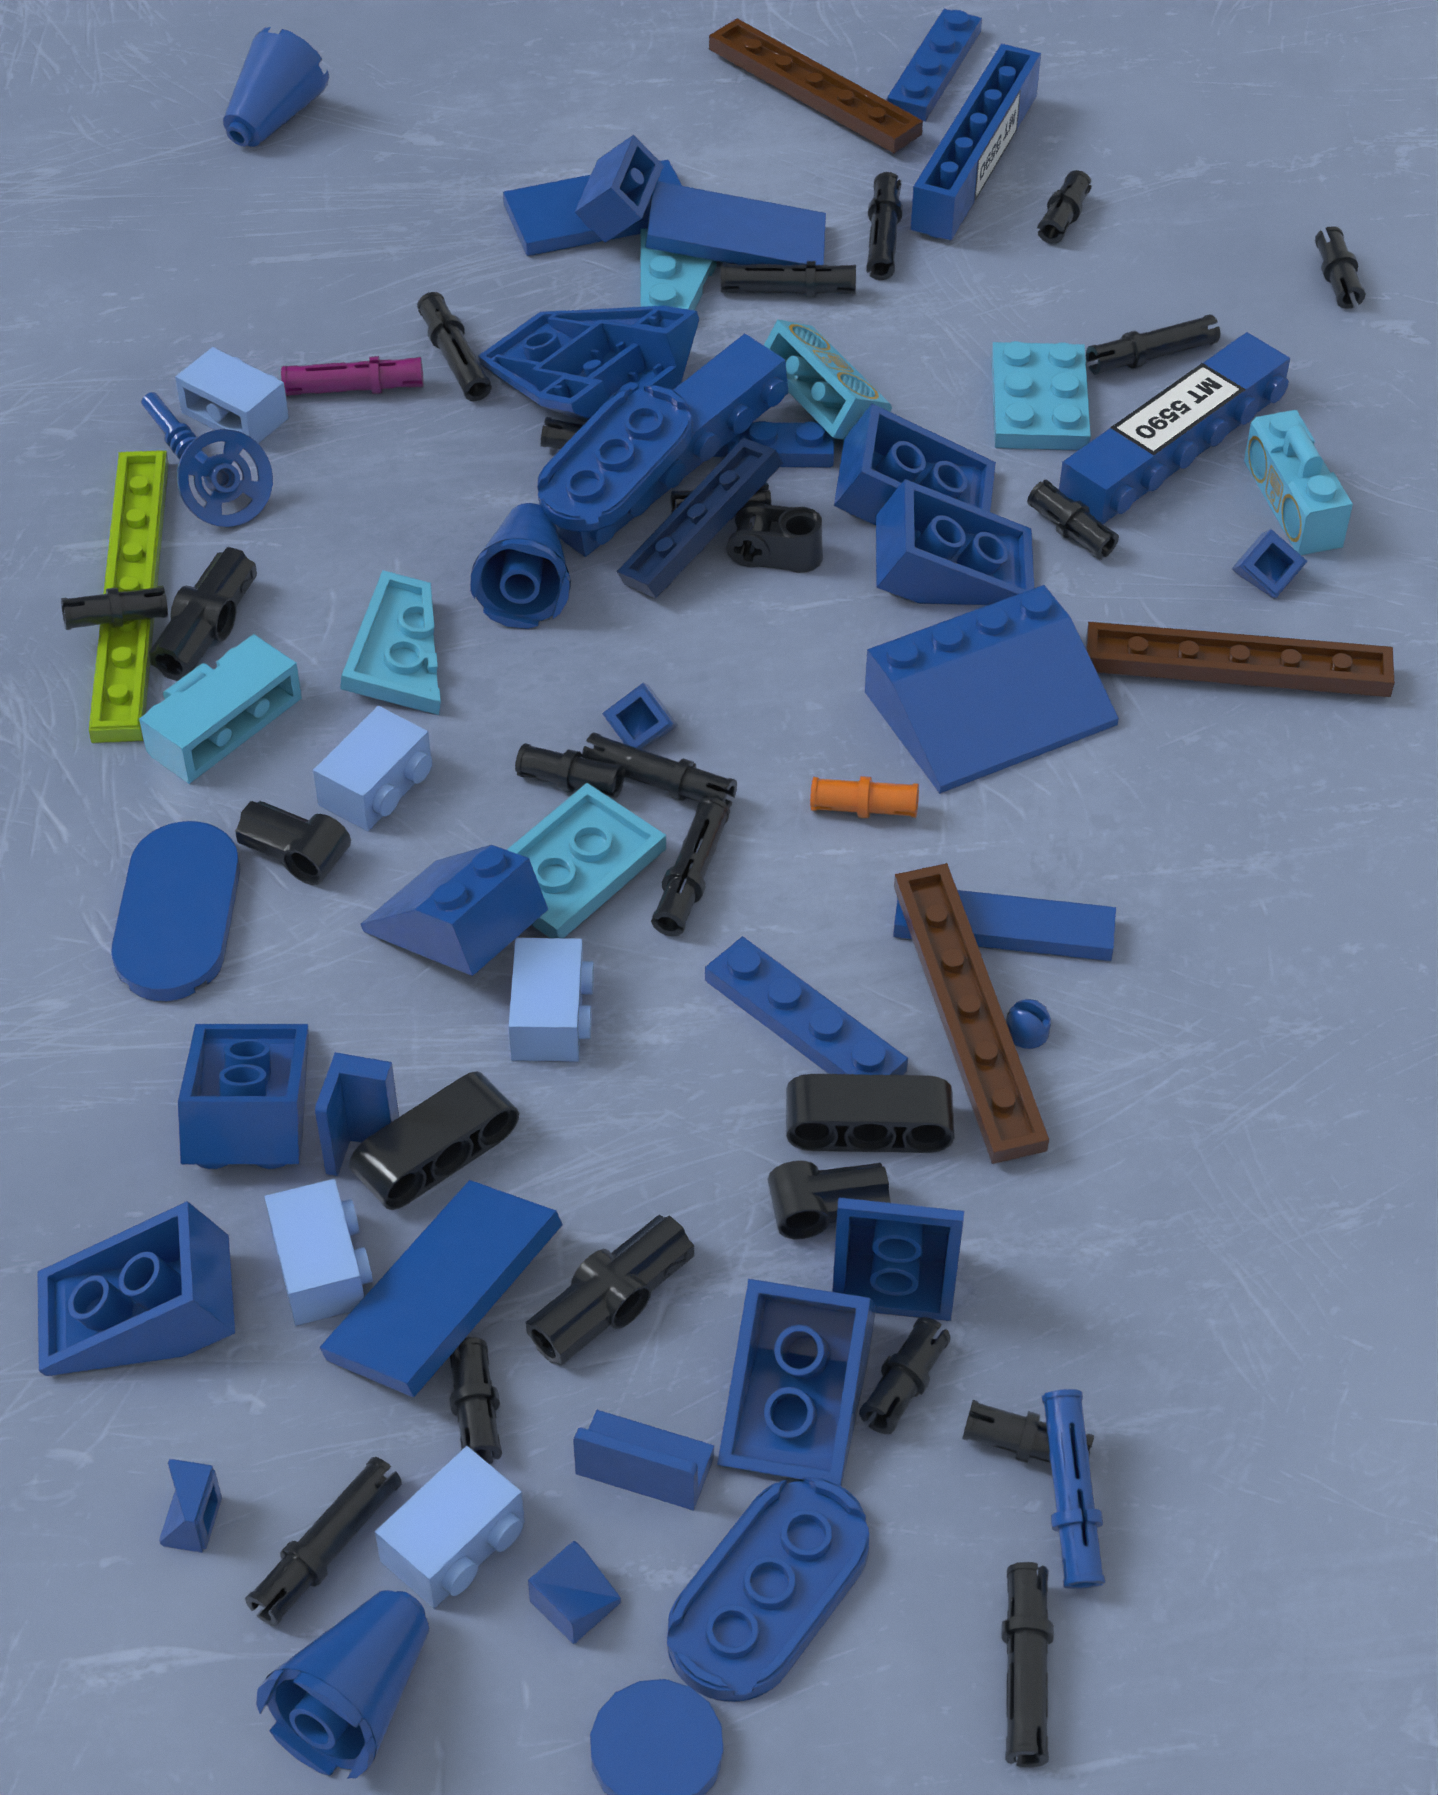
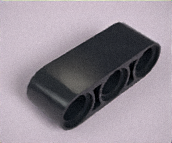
(869, 1113)
(433, 1140)

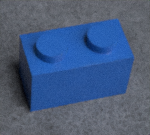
(619, 188)

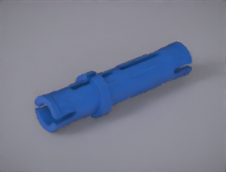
(1074, 1500)

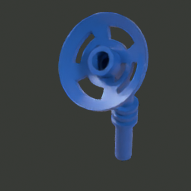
(216, 470)

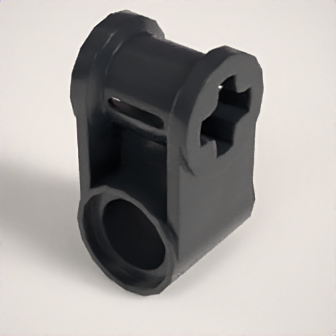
(781, 537)

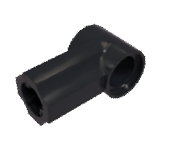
(303, 845)
(808, 1197)

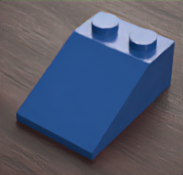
(889, 449)
(949, 550)
(462, 908)
(243, 1095)
(898, 1256)
(137, 1296)
(796, 1381)

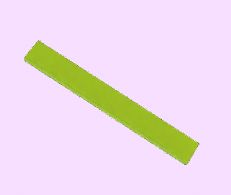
(131, 565)

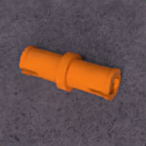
(864, 797)

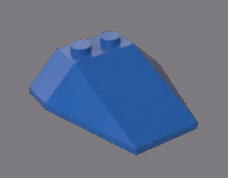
(588, 355)

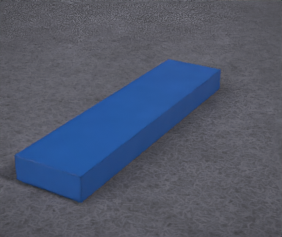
(1034, 925)

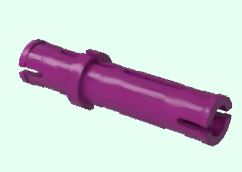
(353, 376)

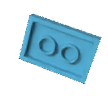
(1040, 396)
(586, 856)

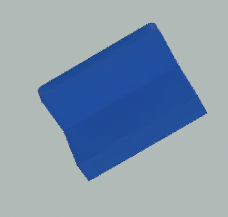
(353, 1105)
(643, 1459)

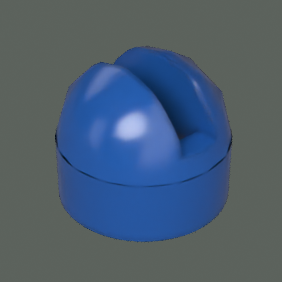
(1029, 1023)

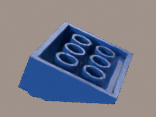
(989, 688)

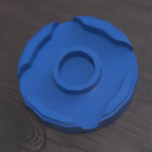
(656, 1741)

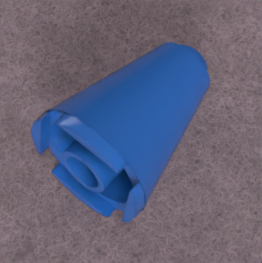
(273, 86)
(522, 570)
(346, 1684)

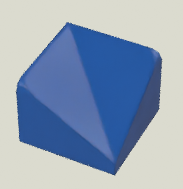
(1269, 564)
(640, 717)
(192, 1506)
(572, 1592)

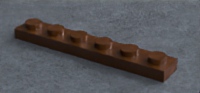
(816, 85)
(1241, 659)
(971, 1014)

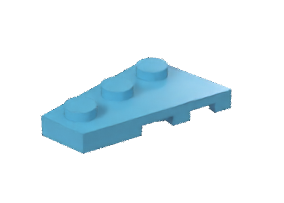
(672, 277)
(396, 647)

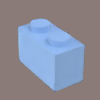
(232, 395)
(373, 768)
(548, 998)
(316, 1251)
(451, 1527)

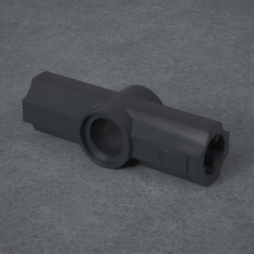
(203, 613)
(610, 1289)

